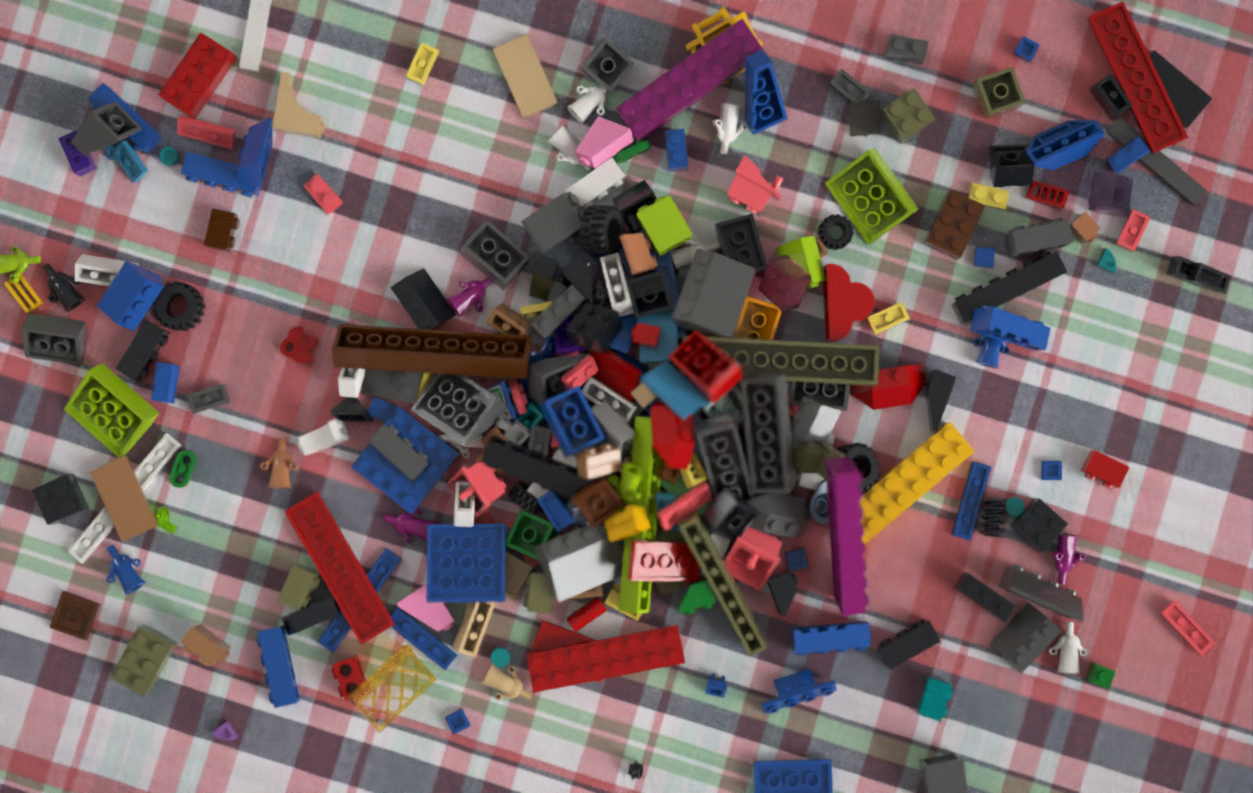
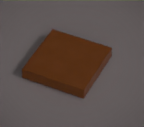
(597, 501)
(74, 615)

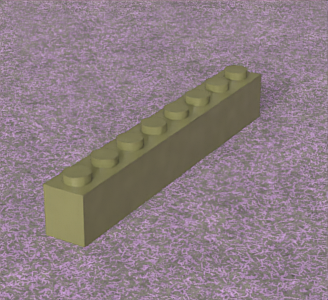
(723, 583)

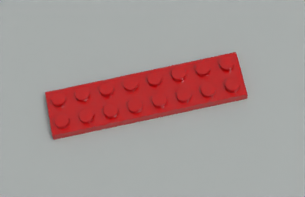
(1137, 77)
(339, 568)
(605, 658)

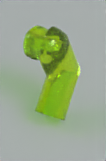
(163, 520)

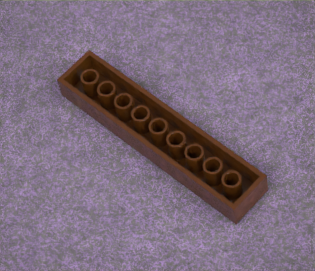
(432, 351)

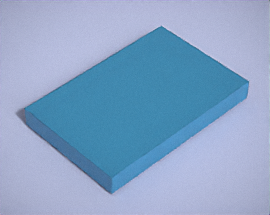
(668, 338)
(674, 390)

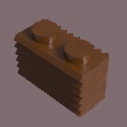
(221, 230)

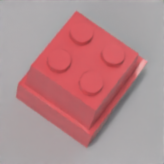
(751, 187)
(483, 484)
(753, 558)

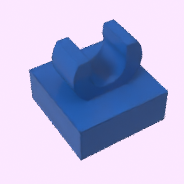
(715, 687)

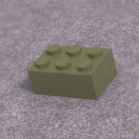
(143, 660)

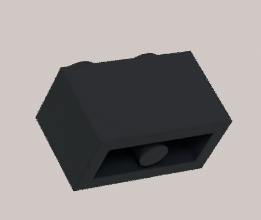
(1110, 97)

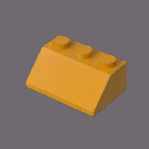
(757, 320)

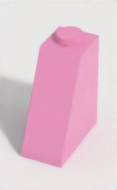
(602, 142)
(433, 614)

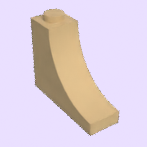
(290, 116)

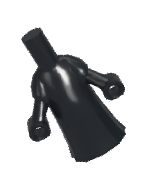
(59, 284)

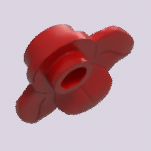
(302, 345)

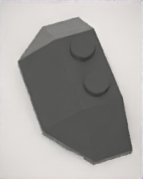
(780, 514)

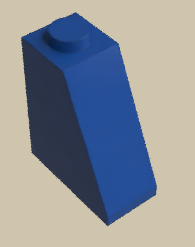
(623, 339)

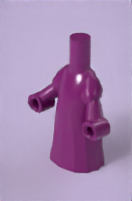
(471, 292)
(406, 523)
(1065, 555)

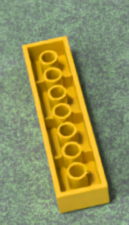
(912, 478)

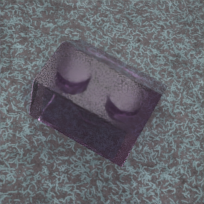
(1110, 194)

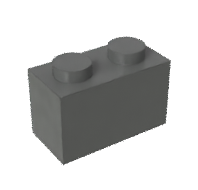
(906, 49)

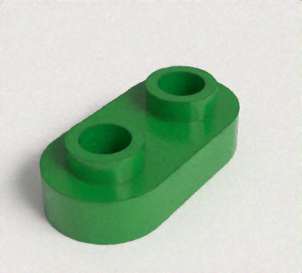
(639, 147)
(183, 468)

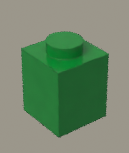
(1100, 675)

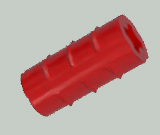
(586, 614)

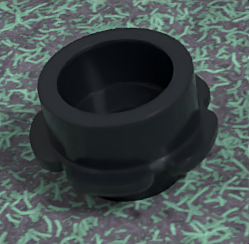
(635, 770)

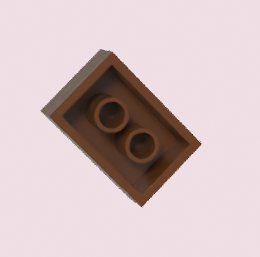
(954, 224)

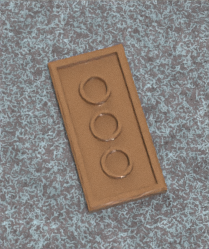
(124, 498)

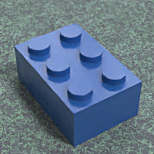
(572, 421)

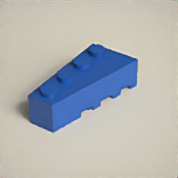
(830, 637)

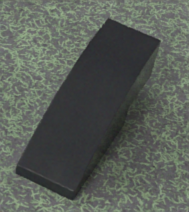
(1198, 274)

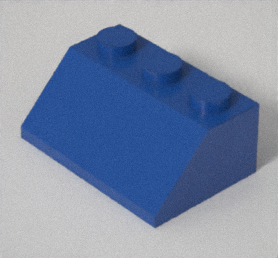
(255, 154)
(130, 295)

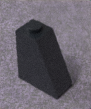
(543, 277)
(310, 616)

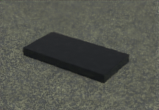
(1184, 94)

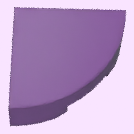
(225, 732)

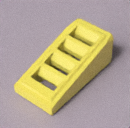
(698, 471)

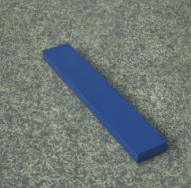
(378, 575)

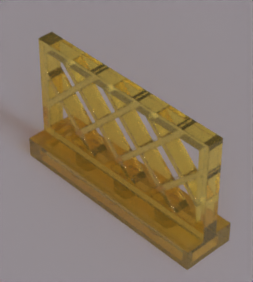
(380, 675)

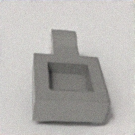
(515, 431)

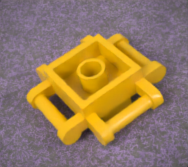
(704, 38)

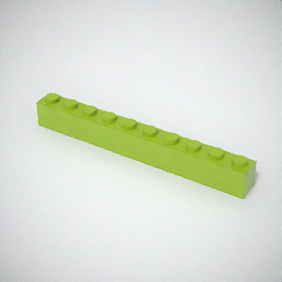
(636, 594)

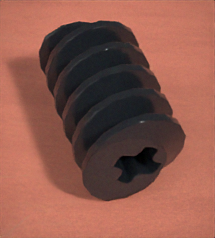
(992, 517)

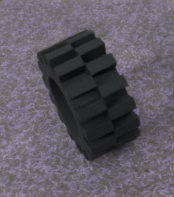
(843, 223)
(523, 498)

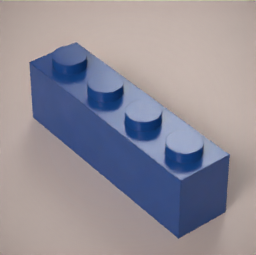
(143, 140)
(214, 173)
(279, 666)

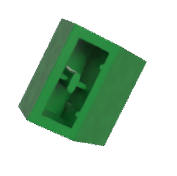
(697, 595)

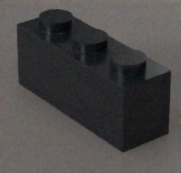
(143, 351)
(984, 597)
(908, 643)

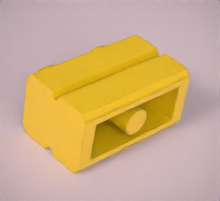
(626, 523)

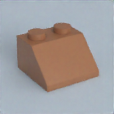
(638, 255)

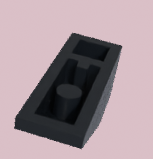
(937, 394)

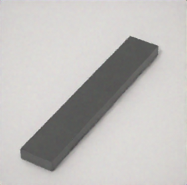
(1159, 164)

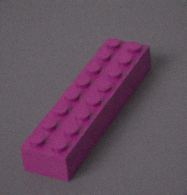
(689, 81)
(846, 535)

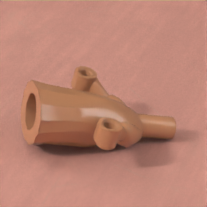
(280, 469)

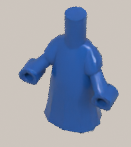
(990, 351)
(126, 573)

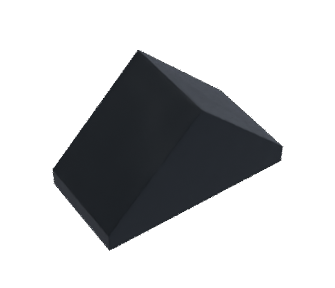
(351, 410)

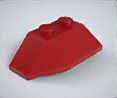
(895, 387)
(672, 436)

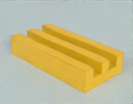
(8, 284)

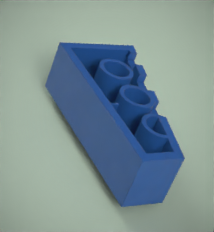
(762, 94)
(1010, 328)

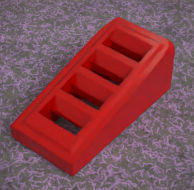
(1049, 188)

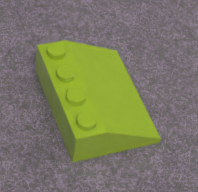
(871, 196)
(110, 410)

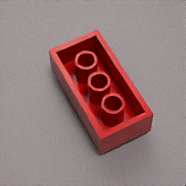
(197, 76)

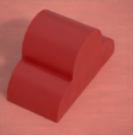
(843, 302)
(706, 366)

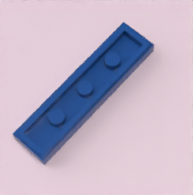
(971, 500)
(422, 639)

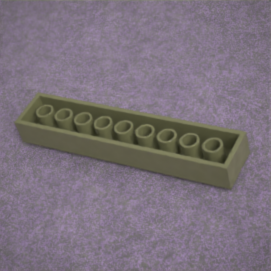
(804, 360)

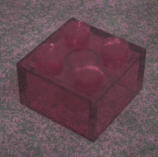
(784, 282)

